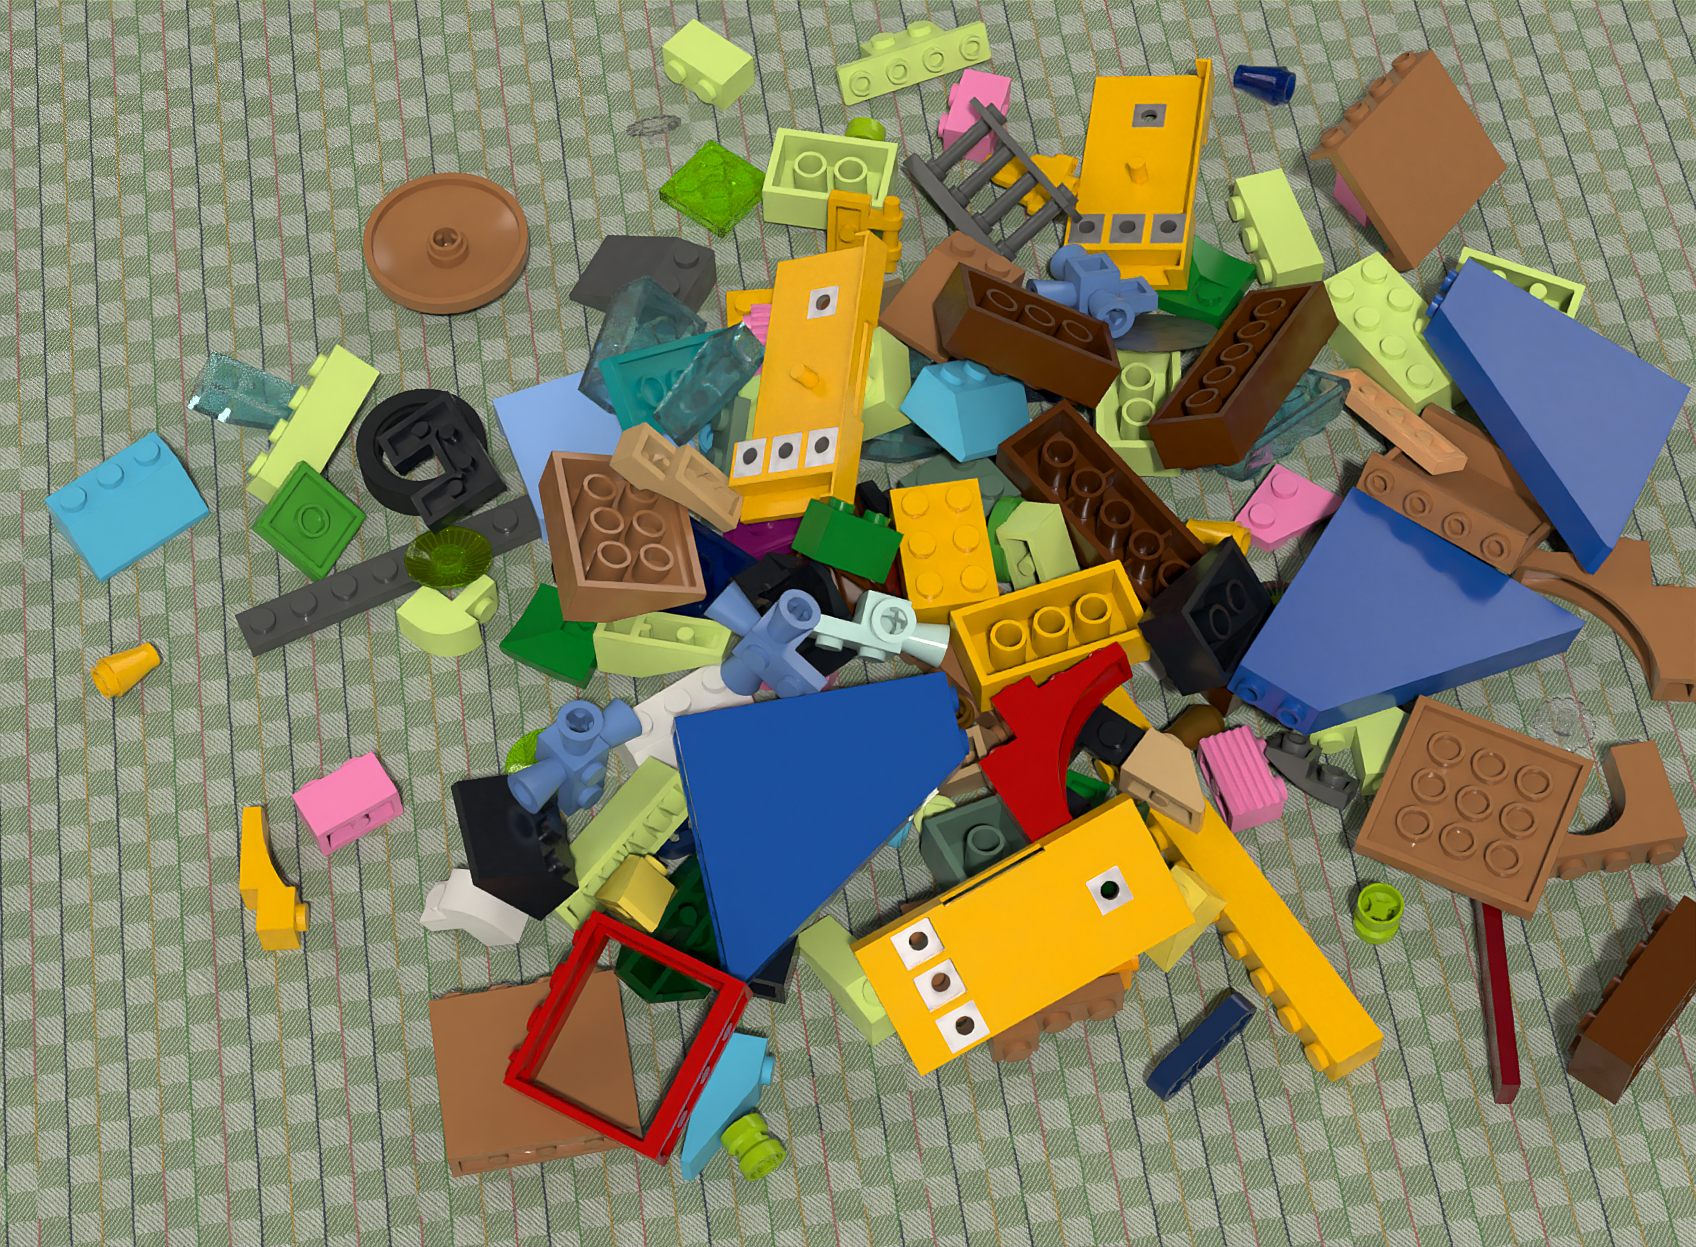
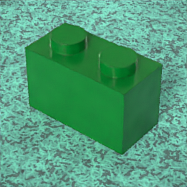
(848, 540)

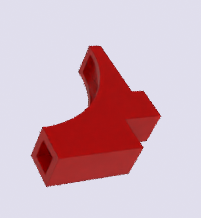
(1043, 726)

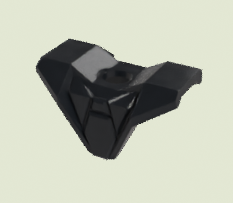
(780, 572)

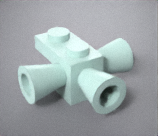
(882, 629)

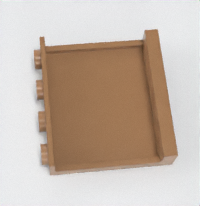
(1412, 156)
(1476, 508)
(588, 1065)

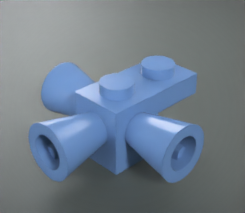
(1095, 288)
(768, 643)
(574, 756)

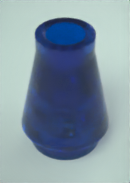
(1269, 83)

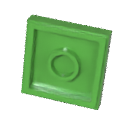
(308, 521)

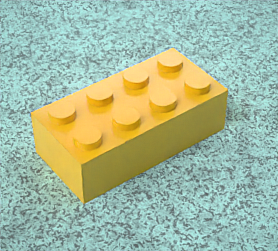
(1046, 629)

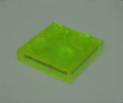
(714, 189)

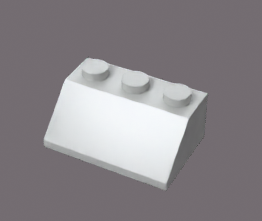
(693, 694)

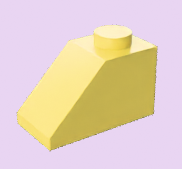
(637, 892)
(1204, 905)

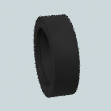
(381, 483)

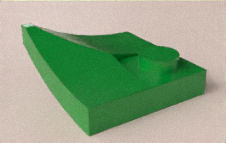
(1213, 286)
(549, 643)

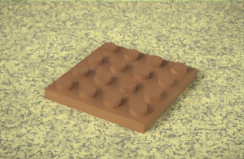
(1474, 807)

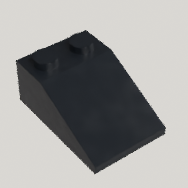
(1207, 619)

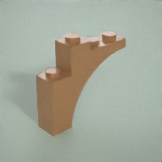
(1650, 619)
(1095, 1000)

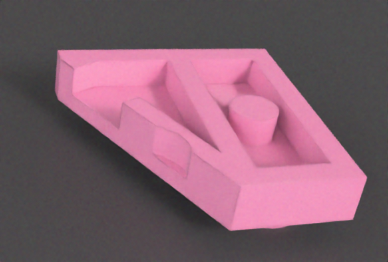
(1285, 509)

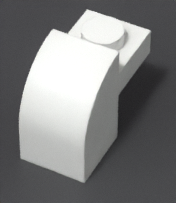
(463, 905)

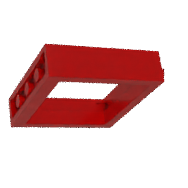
(696, 1070)

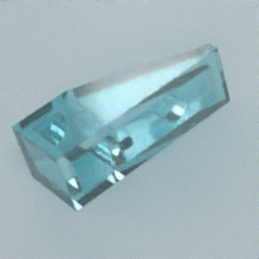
(710, 382)
(240, 393)

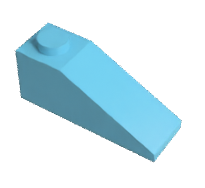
(726, 1098)

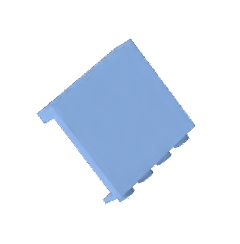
(553, 419)

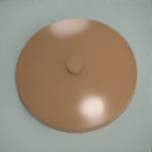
(446, 243)

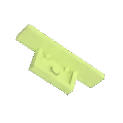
(911, 57)

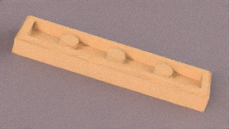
(1401, 424)

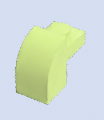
(445, 625)

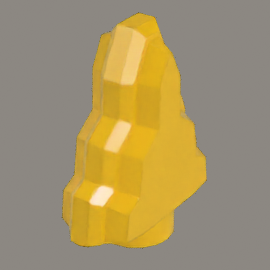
(1057, 168)

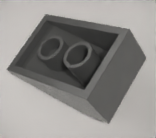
(672, 262)

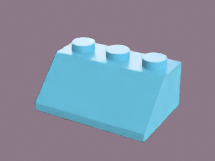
(967, 407)
(126, 507)

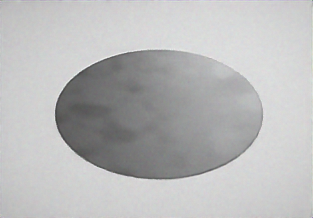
(1165, 333)

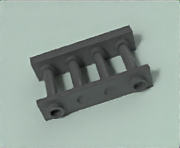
(955, 199)

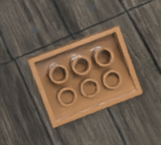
(615, 545)

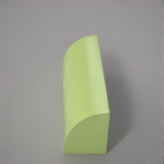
(631, 823)

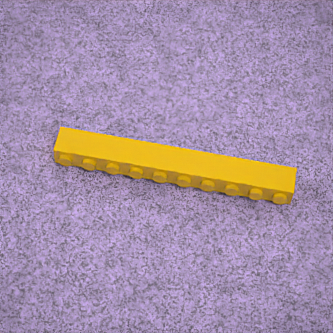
(1264, 933)

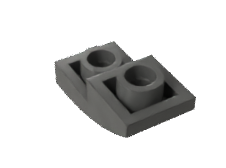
(1299, 762)

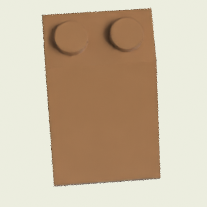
(913, 312)

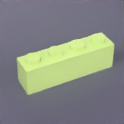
(316, 422)

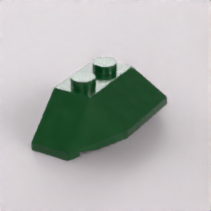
(683, 927)

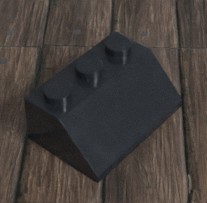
(513, 851)

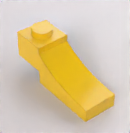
(278, 907)

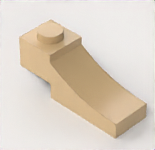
(677, 473)

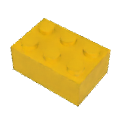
(944, 548)

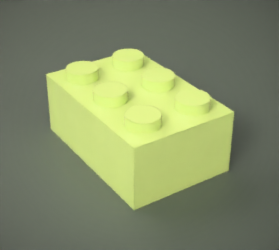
(811, 164)
(1131, 403)

